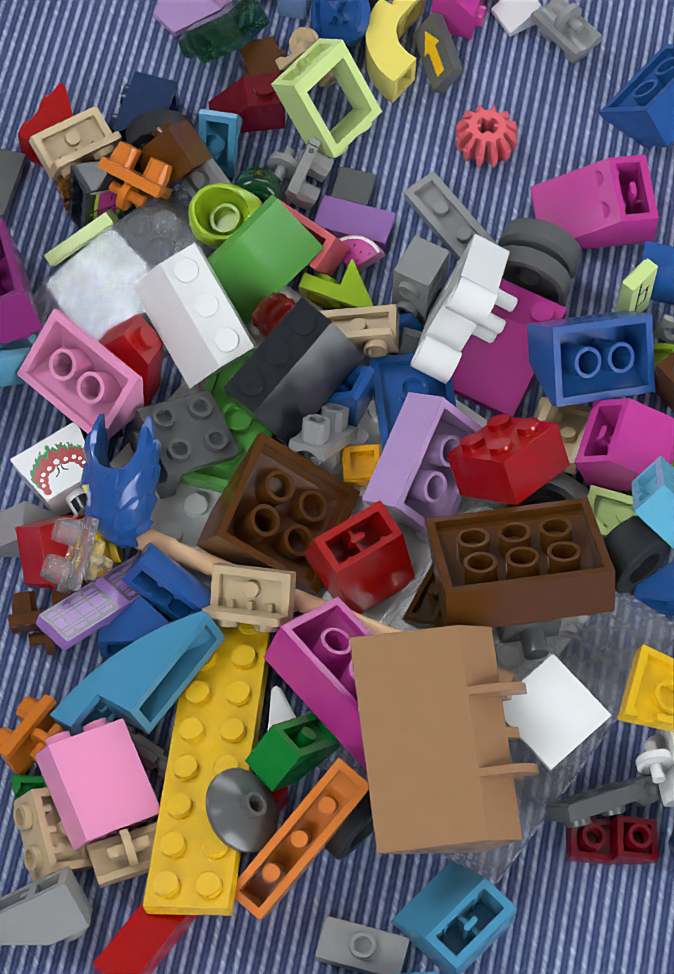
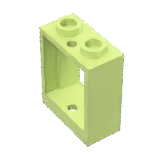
(304, 74)

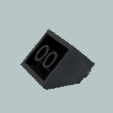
(294, 371)

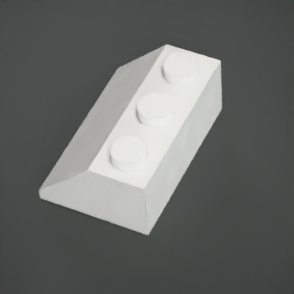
(193, 315)

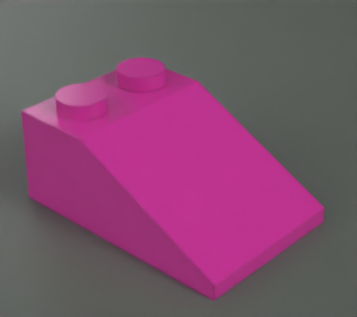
(500, 372)

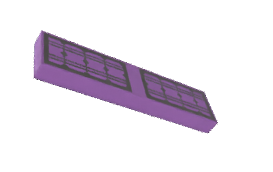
(88, 608)

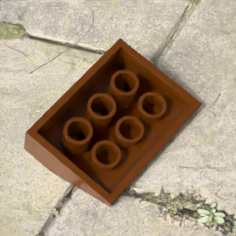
(521, 564)

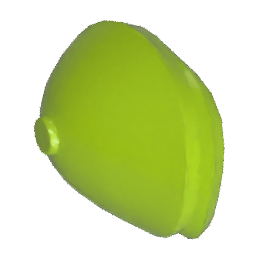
(220, 211)

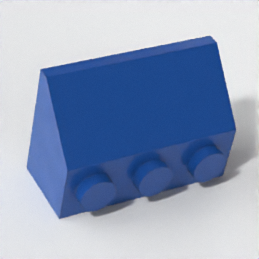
(646, 102)
(593, 356)

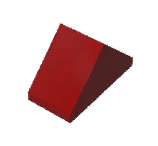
(34, 546)

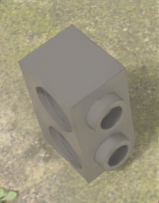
(419, 278)

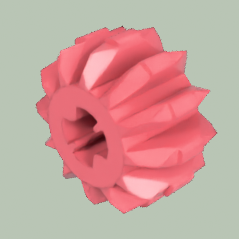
(486, 136)

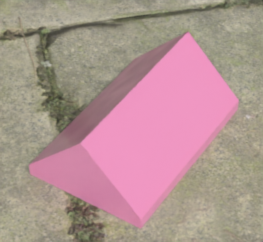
(81, 376)

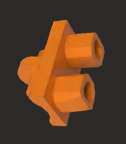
(122, 166)
(28, 739)

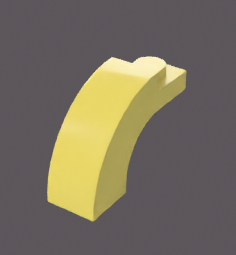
(386, 60)

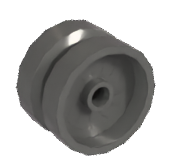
(540, 257)

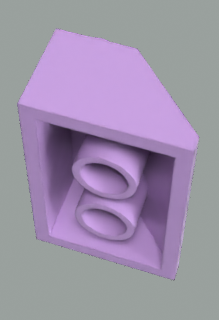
(414, 469)

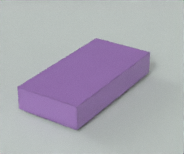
(350, 218)

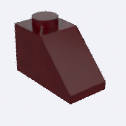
(253, 101)

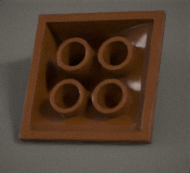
(276, 511)

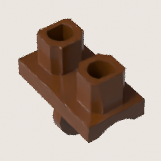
(25, 616)

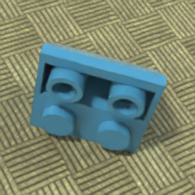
(455, 918)

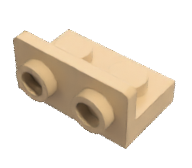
(44, 836)

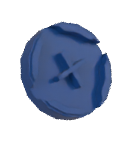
(341, 19)

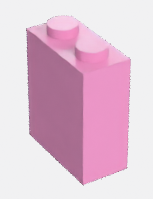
(97, 782)

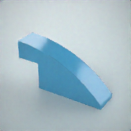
(143, 677)

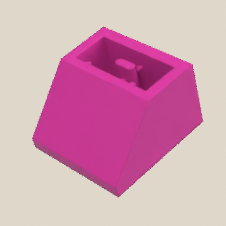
(622, 442)

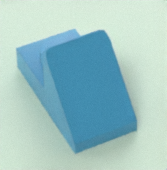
(220, 136)

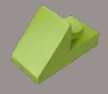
(327, 293)

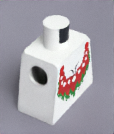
(55, 470)

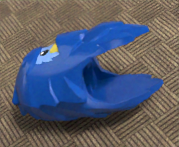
(123, 495)

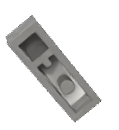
(45, 911)

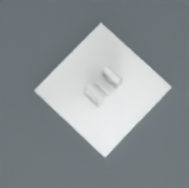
(554, 712)

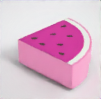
(362, 251)

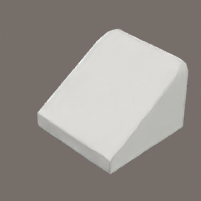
(515, 14)
(279, 708)

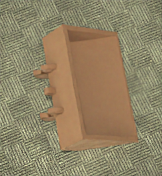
(437, 740)

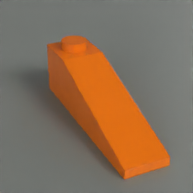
(300, 839)

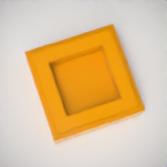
(359, 463)

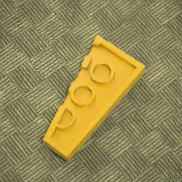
(649, 690)

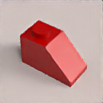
(139, 349)

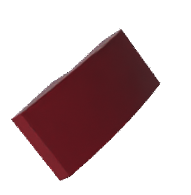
(614, 841)

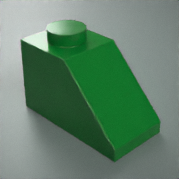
(291, 751)

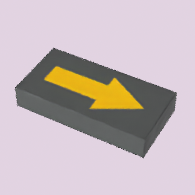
(437, 52)

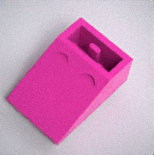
(601, 202)

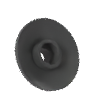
(241, 810)

